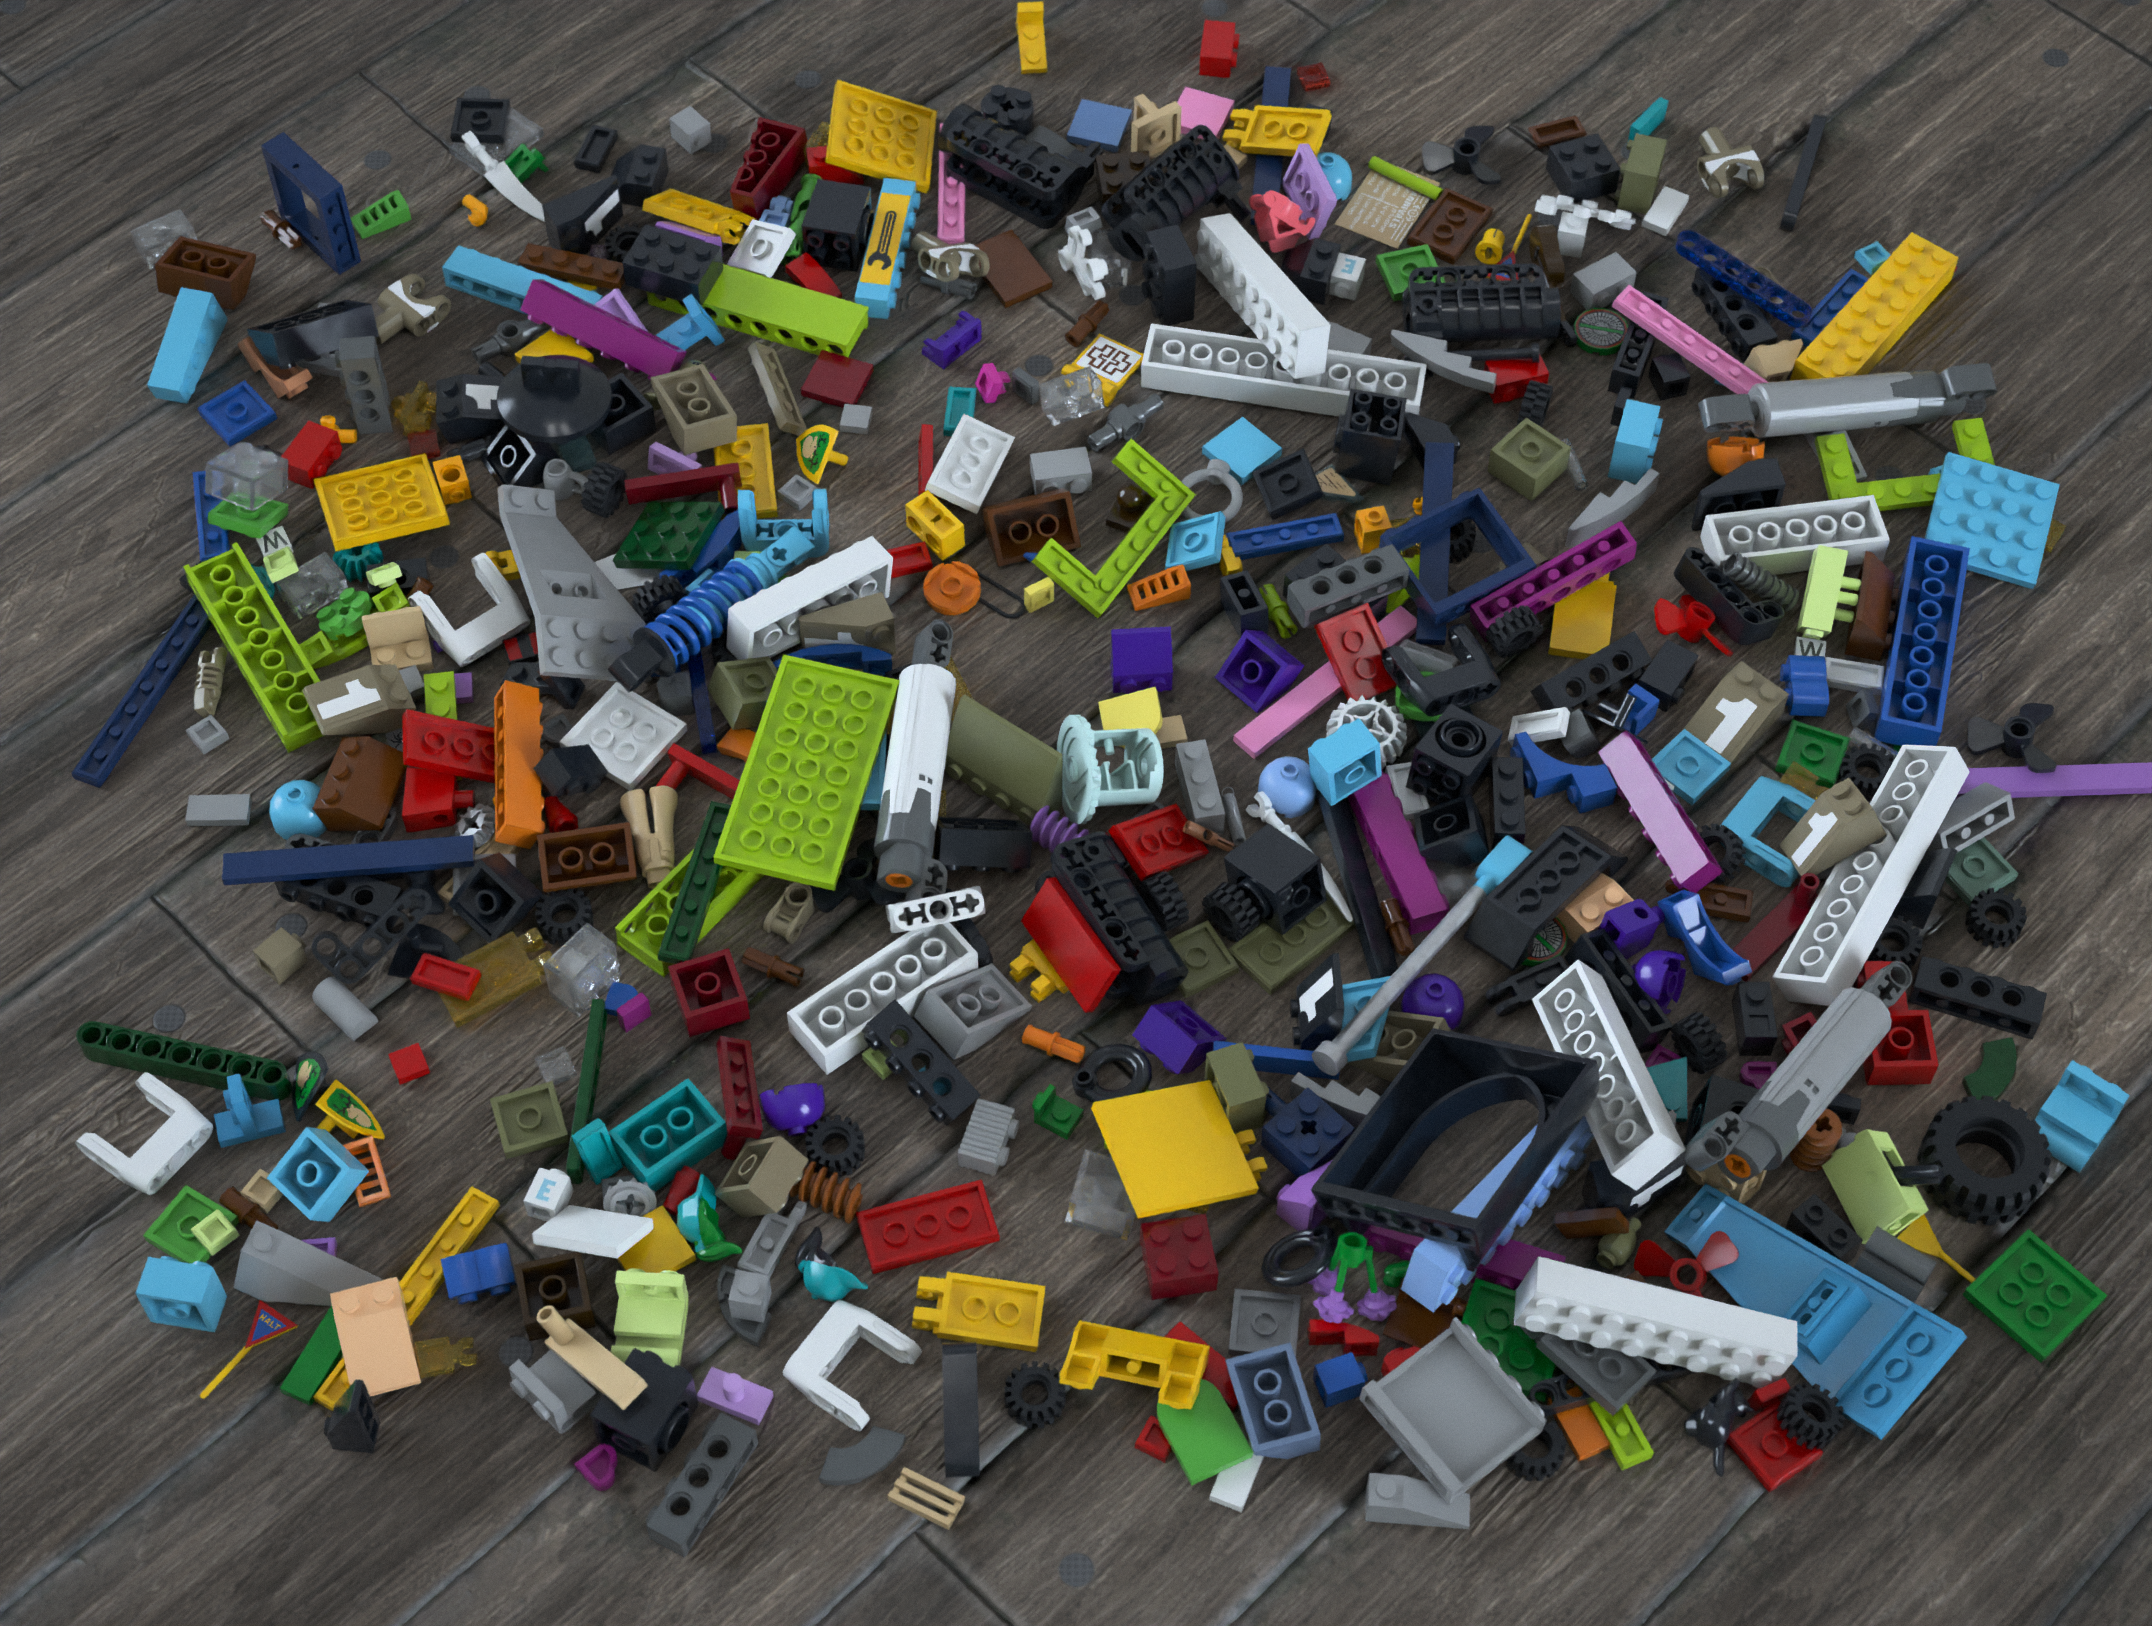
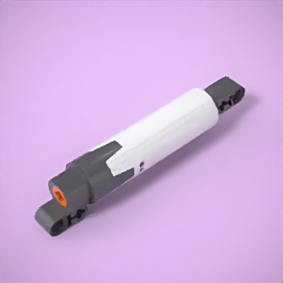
(916, 772)

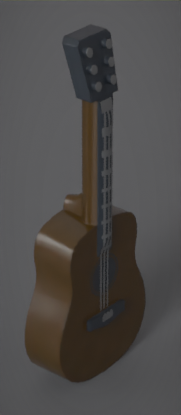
(1546, 253)

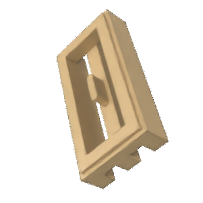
(931, 1486)

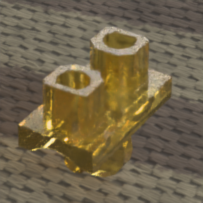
(412, 408)

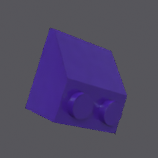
(1141, 659)
(1258, 670)
(1176, 1036)

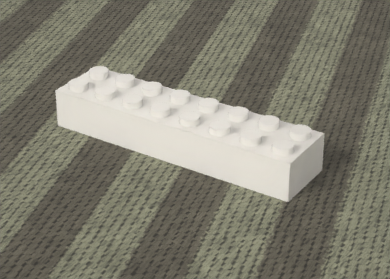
(1262, 296)
(1628, 1111)
(1655, 1323)

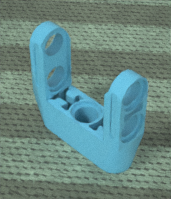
(760, 534)
(1754, 814)

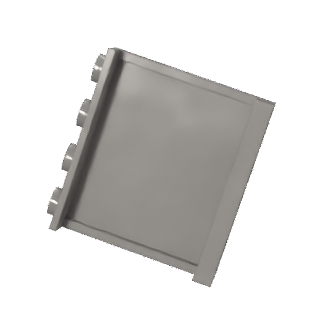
(1454, 1411)

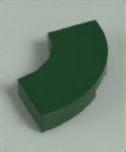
(1995, 1069)

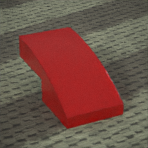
(812, 276)
(1352, 1337)

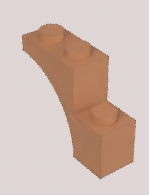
(282, 381)

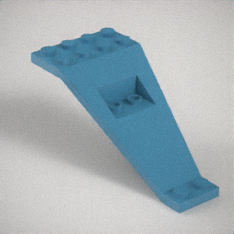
(1851, 1330)

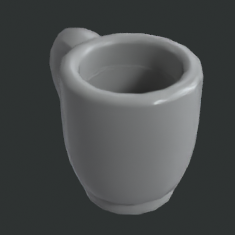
(561, 479)

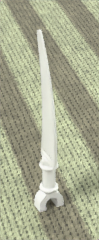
(503, 179)
(1268, 815)

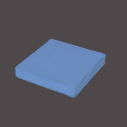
(1099, 124)

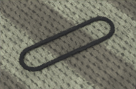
(1001, 588)

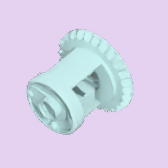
(1092, 786)

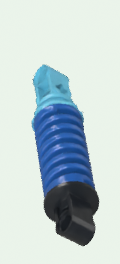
(705, 611)

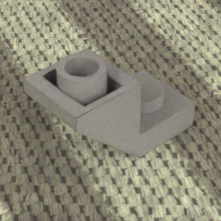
(1084, 219)

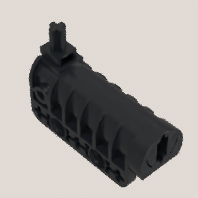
(1194, 179)
(1481, 308)
(1118, 915)

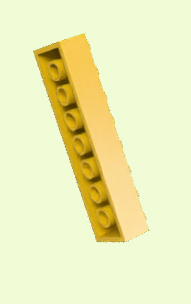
(1878, 312)

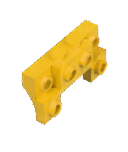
(1136, 1358)

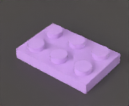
(1310, 189)

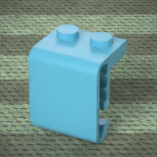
(2079, 1114)

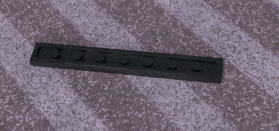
(1359, 887)

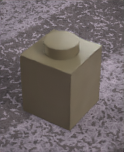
(281, 955)

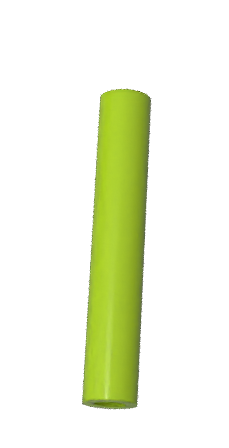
(1405, 178)

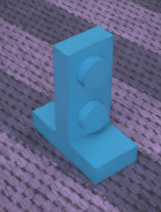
(692, 327)
(244, 1120)

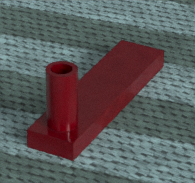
(715, 478)
(1778, 925)
(739, 1094)

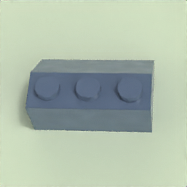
(1274, 1403)

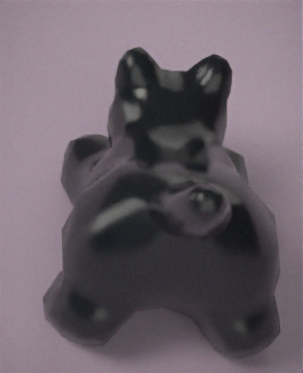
(1714, 1421)

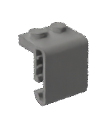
(554, 1390)

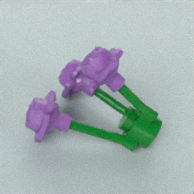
(1333, 1308)

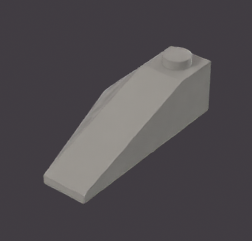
(291, 1271)

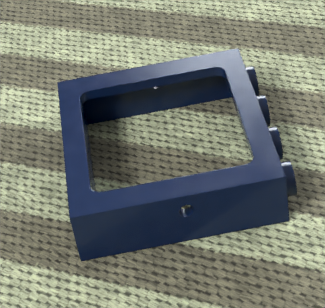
(294, 171)
(1471, 506)

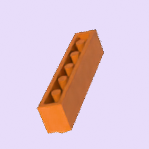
(516, 754)

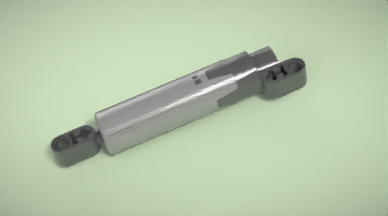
(1848, 401)
(1802, 1083)

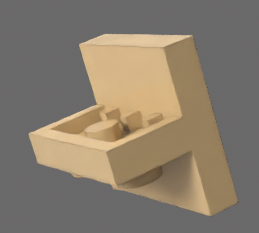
(1154, 127)

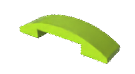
(323, 651)

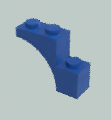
(1585, 785)
(1705, 948)

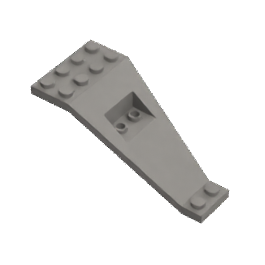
(573, 631)

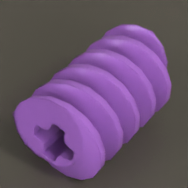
(1051, 832)

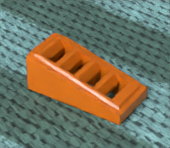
(1166, 577)
(361, 1146)

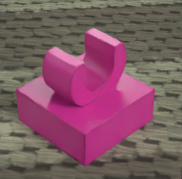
(991, 382)

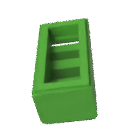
(395, 211)

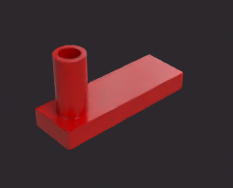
(925, 457)
(688, 763)

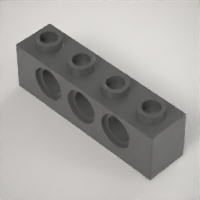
(365, 385)
(1347, 585)
(681, 1532)

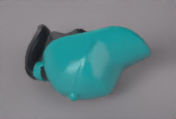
(822, 1273)

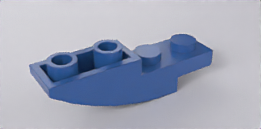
(715, 553)

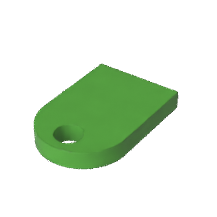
(1206, 1436)

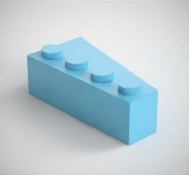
(187, 345)

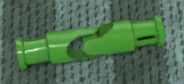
(799, 210)

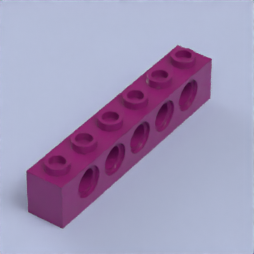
(1558, 577)

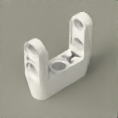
(486, 630)
(898, 920)
(164, 1151)
(826, 1348)

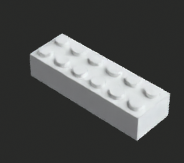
(1786, 536)
(769, 619)
(904, 970)

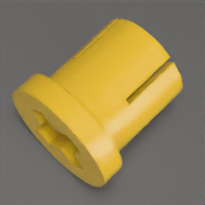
(1489, 241)

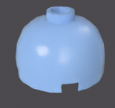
(1288, 786)

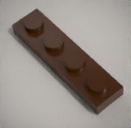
(573, 266)

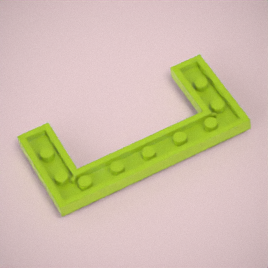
(1897, 492)
(1099, 590)

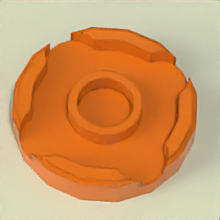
(952, 588)

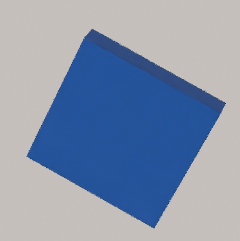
(237, 413)

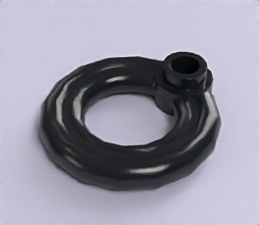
(1108, 1053)
(1324, 1244)

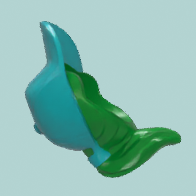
(699, 1224)

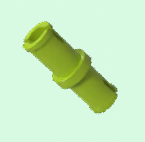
(1278, 611)

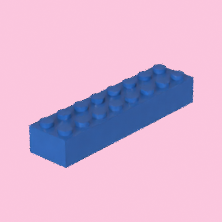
(1922, 643)

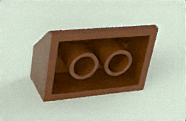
(206, 268)
(1028, 524)
(1872, 614)
(360, 785)
(587, 857)

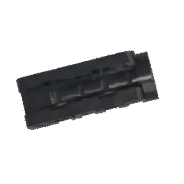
(1014, 167)

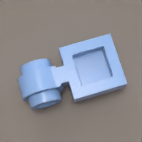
(779, 211)

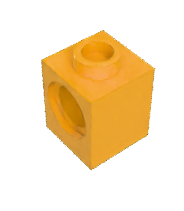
(452, 480)
(1369, 526)

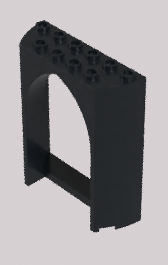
(1435, 1089)

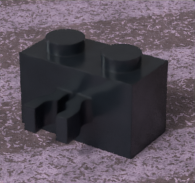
(570, 771)

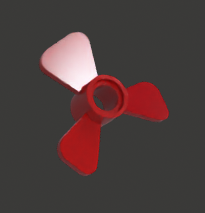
(1689, 622)
(1716, 1253)

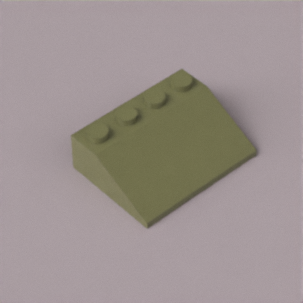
(1003, 761)

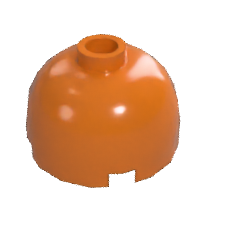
(1733, 453)

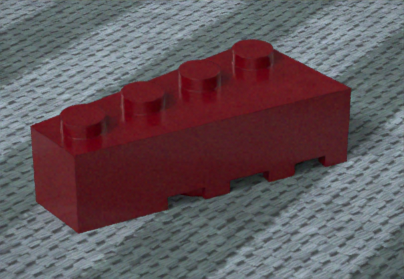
(767, 166)

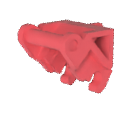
(1279, 220)

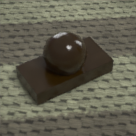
(1128, 507)

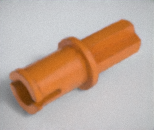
(1053, 1044)

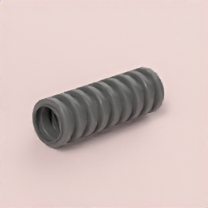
(1760, 581)

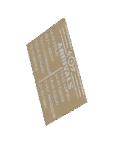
(1384, 209)

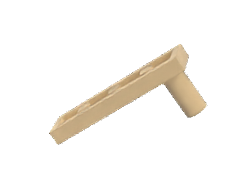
(590, 1358)

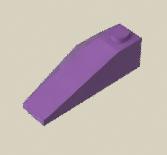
(1298, 1204)

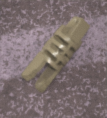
(209, 681)

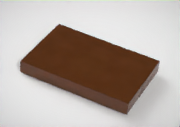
(1450, 225)
(1013, 270)

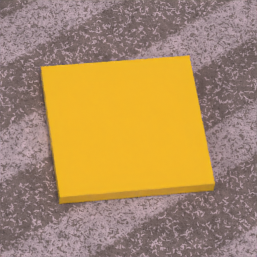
(881, 135)
(381, 502)
(1174, 1148)

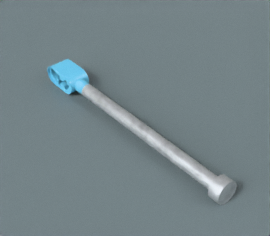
(1492, 871)

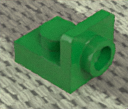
(525, 162)
(1056, 1113)

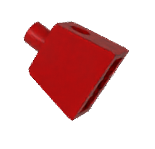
(432, 800)

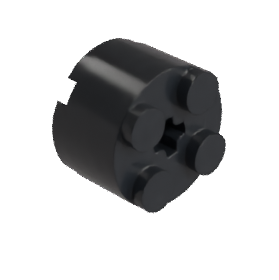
(1010, 107)

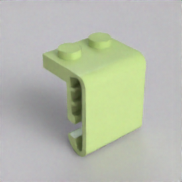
(651, 1314)

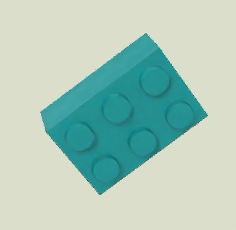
(669, 1135)

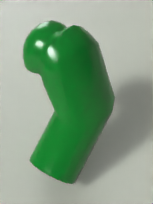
(1394, 1273)

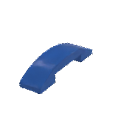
(847, 656)

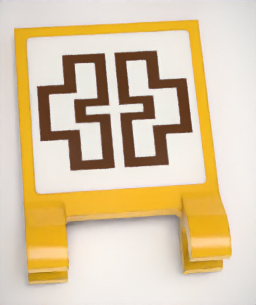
(1111, 363)

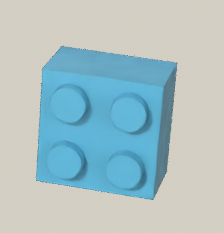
(1635, 441)
(1345, 761)
(317, 1174)
(181, 1293)

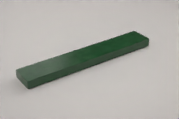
(695, 891)
(587, 1084)

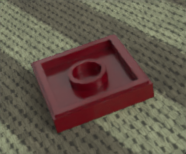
(837, 379)

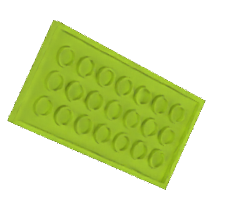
(807, 772)

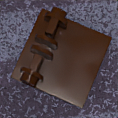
(1416, 1324)

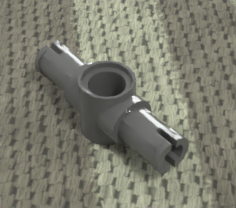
(508, 340)
(1125, 422)

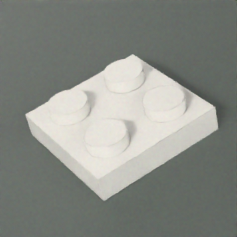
(762, 248)

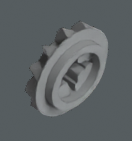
(485, 820)
(616, 1195)

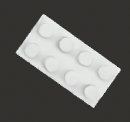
(969, 463)

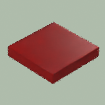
(1768, 1449)

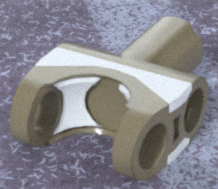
(1727, 164)
(940, 258)
(405, 310)

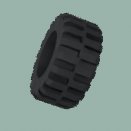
(2001, 1129)

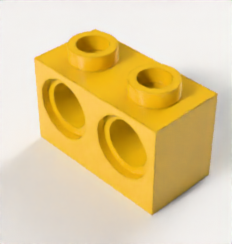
(935, 525)

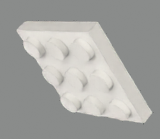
(626, 734)

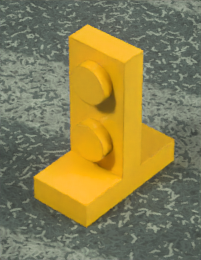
(1031, 37)

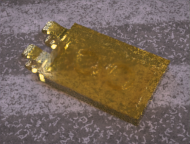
(504, 973)

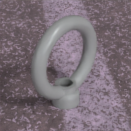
(1216, 474)

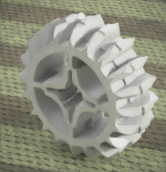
(1373, 717)

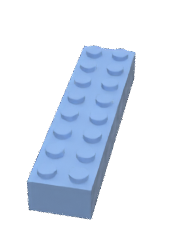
(1438, 1267)

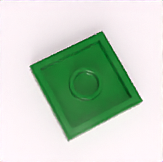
(1815, 750)

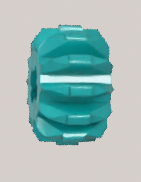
(354, 560)

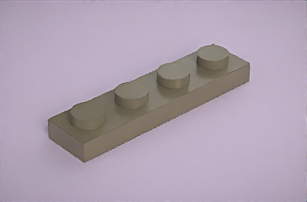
(777, 389)

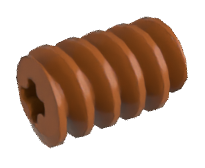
(1818, 1143)
(828, 1193)

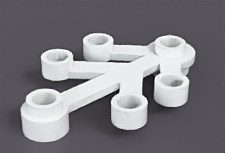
(1549, 205)
(1085, 269)

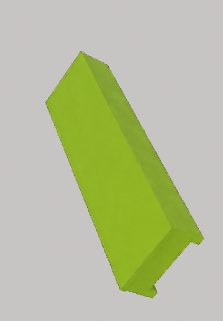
(780, 307)
(258, 643)
(648, 928)

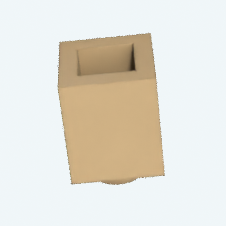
(1775, 360)

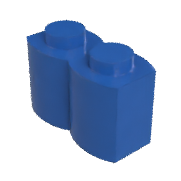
(1806, 685)
(478, 1273)

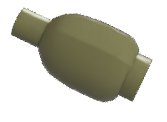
(1617, 1247)

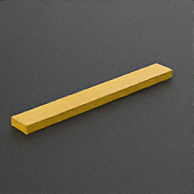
(426, 1273)

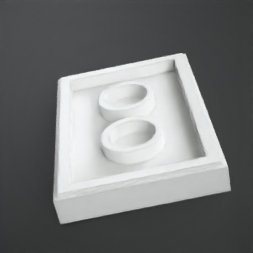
(593, 1231)

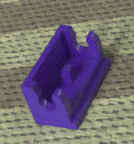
(954, 341)

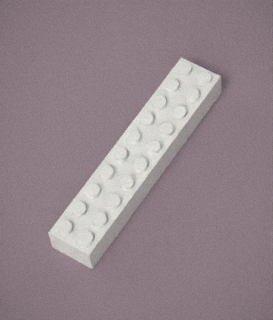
(1248, 373)
(1870, 882)

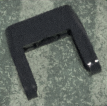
(1457, 686)

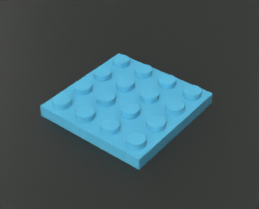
(1994, 514)

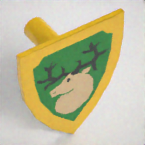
(815, 449)
(347, 1113)

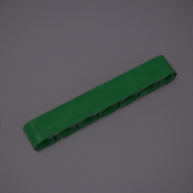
(173, 1051)

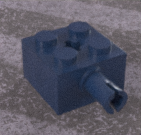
(1303, 1131)

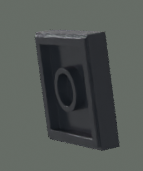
(482, 117)
(1288, 484)

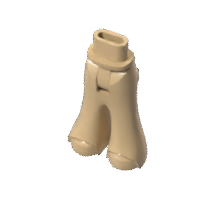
(657, 849)

